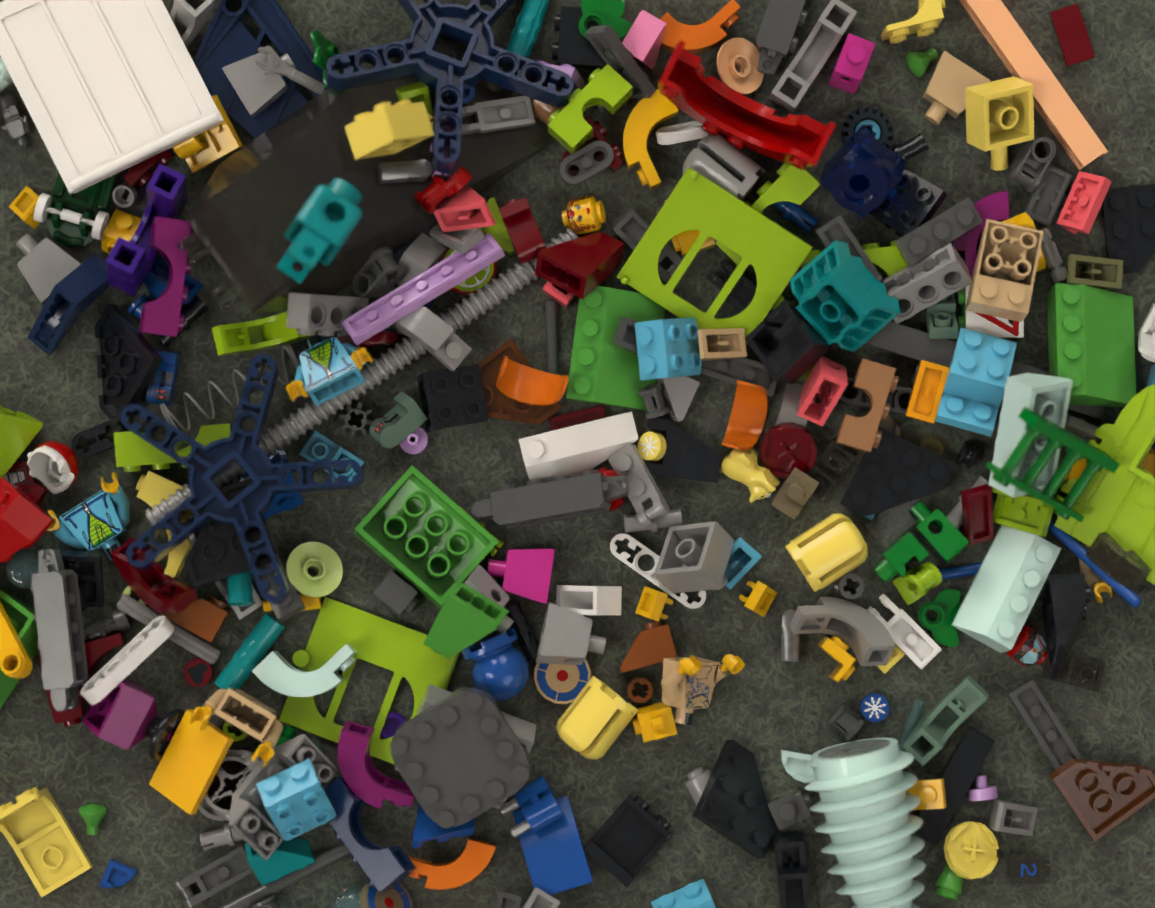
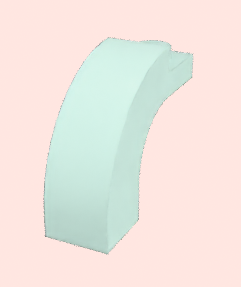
(290, 681)

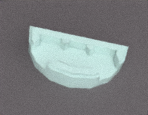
(796, 766)

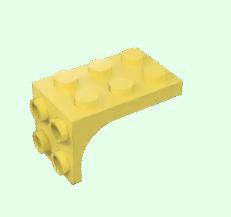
(923, 23)
(43, 840)

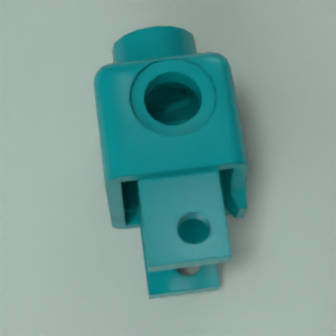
(321, 227)

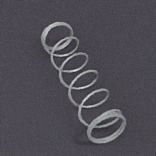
(169, 417)

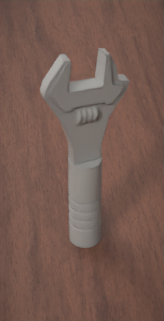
(276, 65)

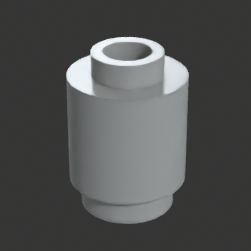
(696, 782)

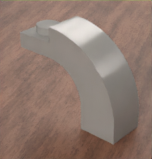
(190, 17)
(434, 336)
(850, 623)

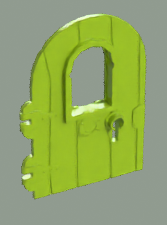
(1121, 500)

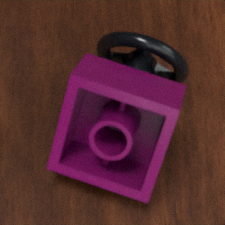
(129, 717)

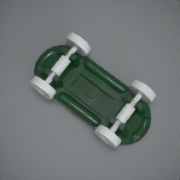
(77, 217)

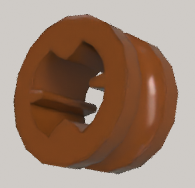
(637, 698)

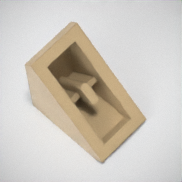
(722, 343)

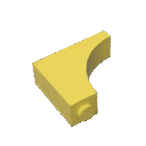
(152, 490)

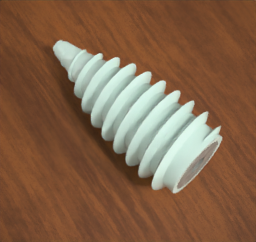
(870, 820)

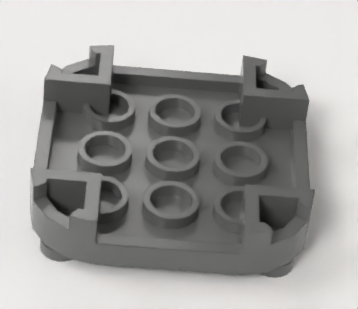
(460, 757)

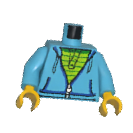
(328, 369)
(95, 521)

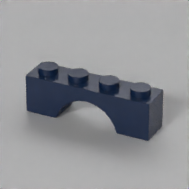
(383, 865)

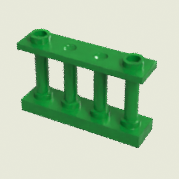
(1056, 438)

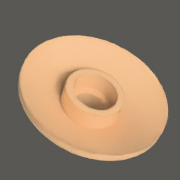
(745, 57)

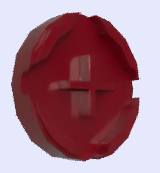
(788, 447)

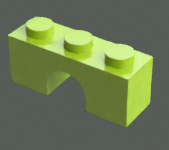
(604, 89)

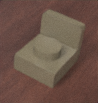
(794, 493)

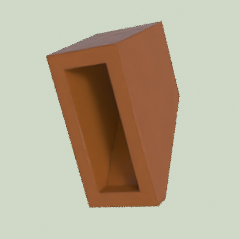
(202, 617)
(649, 647)

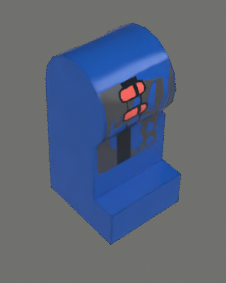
(163, 382)

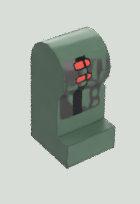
(398, 422)

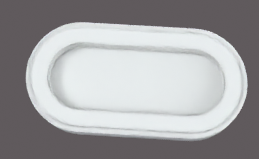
(680, 133)

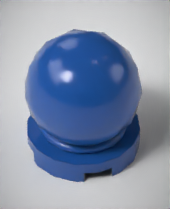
(498, 665)

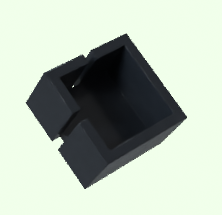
(790, 348)

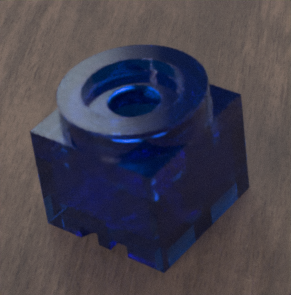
(862, 172)

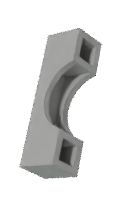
(813, 55)

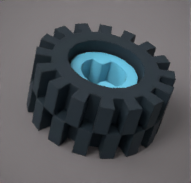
(872, 118)

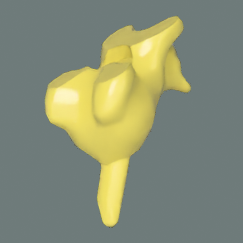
(743, 467)

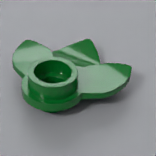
(604, 13)
(324, 51)
(946, 607)

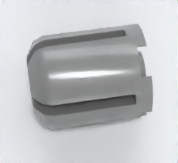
(724, 165)

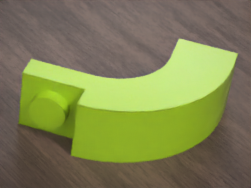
(255, 335)

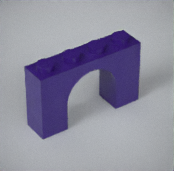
(132, 260)

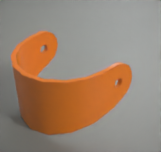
(529, 384)
(747, 416)

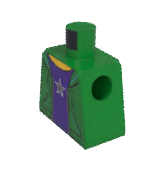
(944, 544)

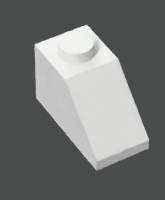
(590, 599)

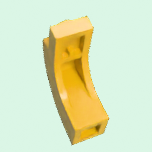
(640, 123)

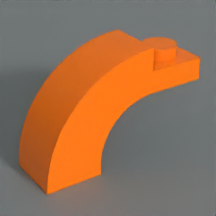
(702, 36)
(458, 871)

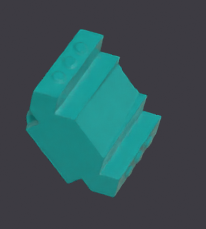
(842, 298)

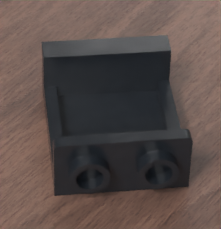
(628, 839)

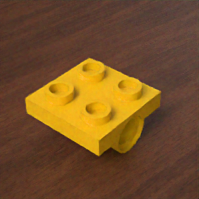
(210, 145)

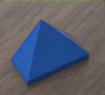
(158, 278)

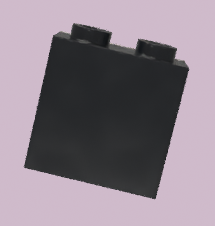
(572, 46)

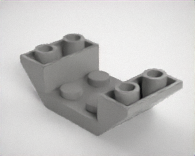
(247, 809)

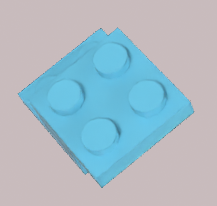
(976, 382)

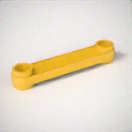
(12, 650)

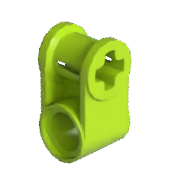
(917, 582)

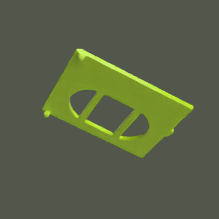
(717, 214)
(377, 643)

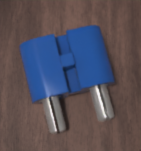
(537, 806)

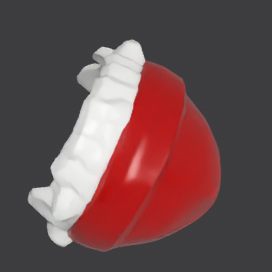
(53, 465)

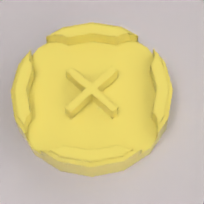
(971, 850)

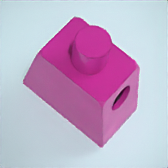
(851, 63)
(525, 572)

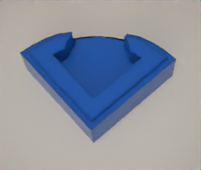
(117, 874)

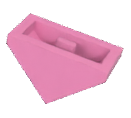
(645, 38)

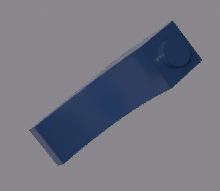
(68, 303)

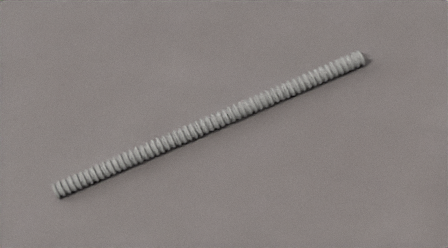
(373, 373)

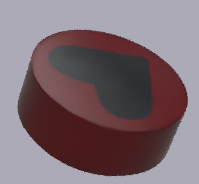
(198, 672)

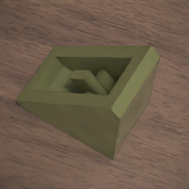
(1095, 271)

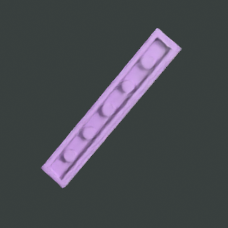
(421, 290)

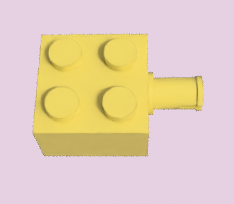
(999, 116)
(389, 129)

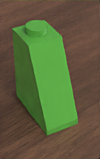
(463, 621)

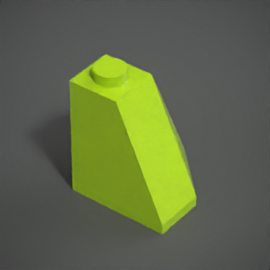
(15, 435)

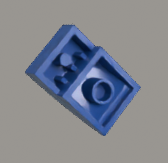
(555, 853)

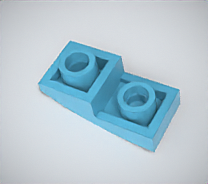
(323, 449)

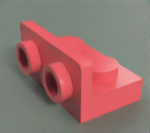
(1083, 202)

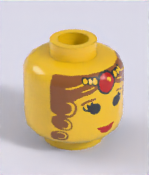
(584, 215)

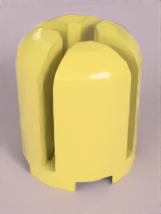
(828, 550)
(595, 719)

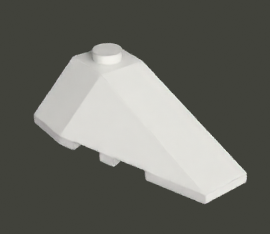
(576, 447)

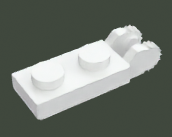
(907, 634)

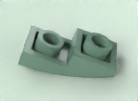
(942, 319)

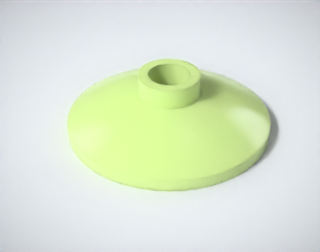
(321, 559)

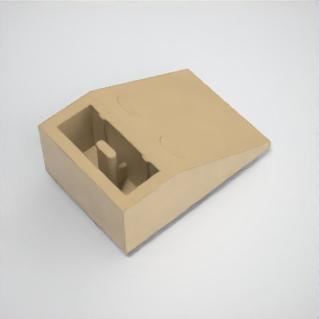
(1004, 271)

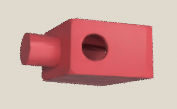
(826, 382)

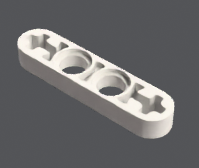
(649, 575)
(127, 660)

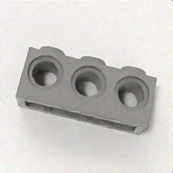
(928, 281)
(321, 312)

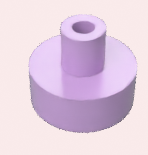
(418, 445)
(982, 790)

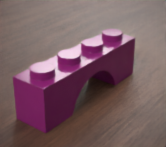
(163, 313)

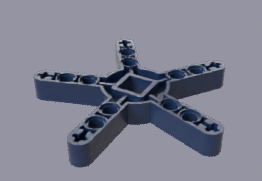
(445, 74)
(211, 461)

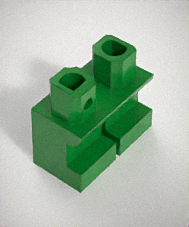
(897, 555)

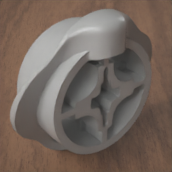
(208, 806)

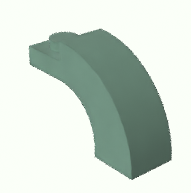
(944, 719)

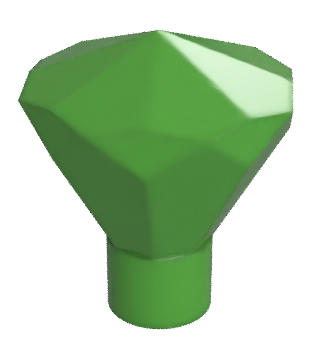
(919, 61)
(92, 816)

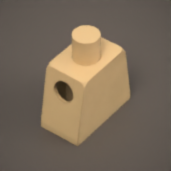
(948, 87)

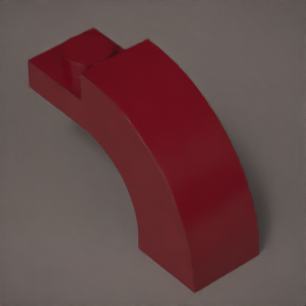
(152, 585)

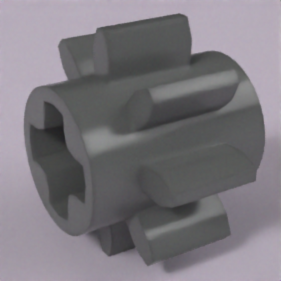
(348, 417)

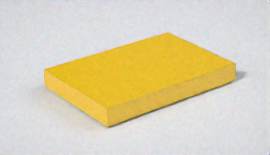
(190, 763)

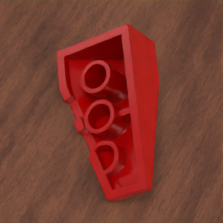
(20, 520)

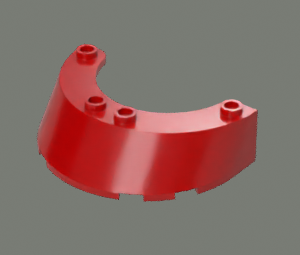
(740, 119)

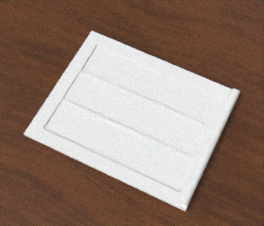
(103, 82)

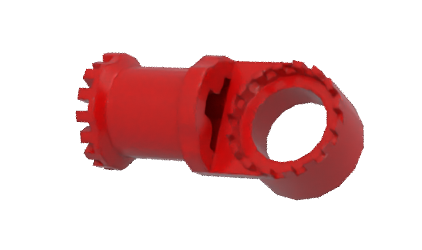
(439, 189)

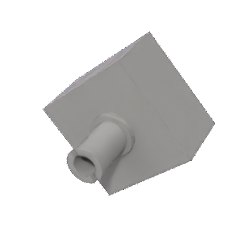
(694, 557)

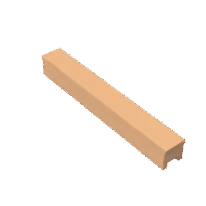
(1048, 94)

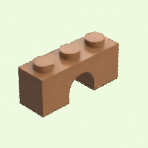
(876, 382)

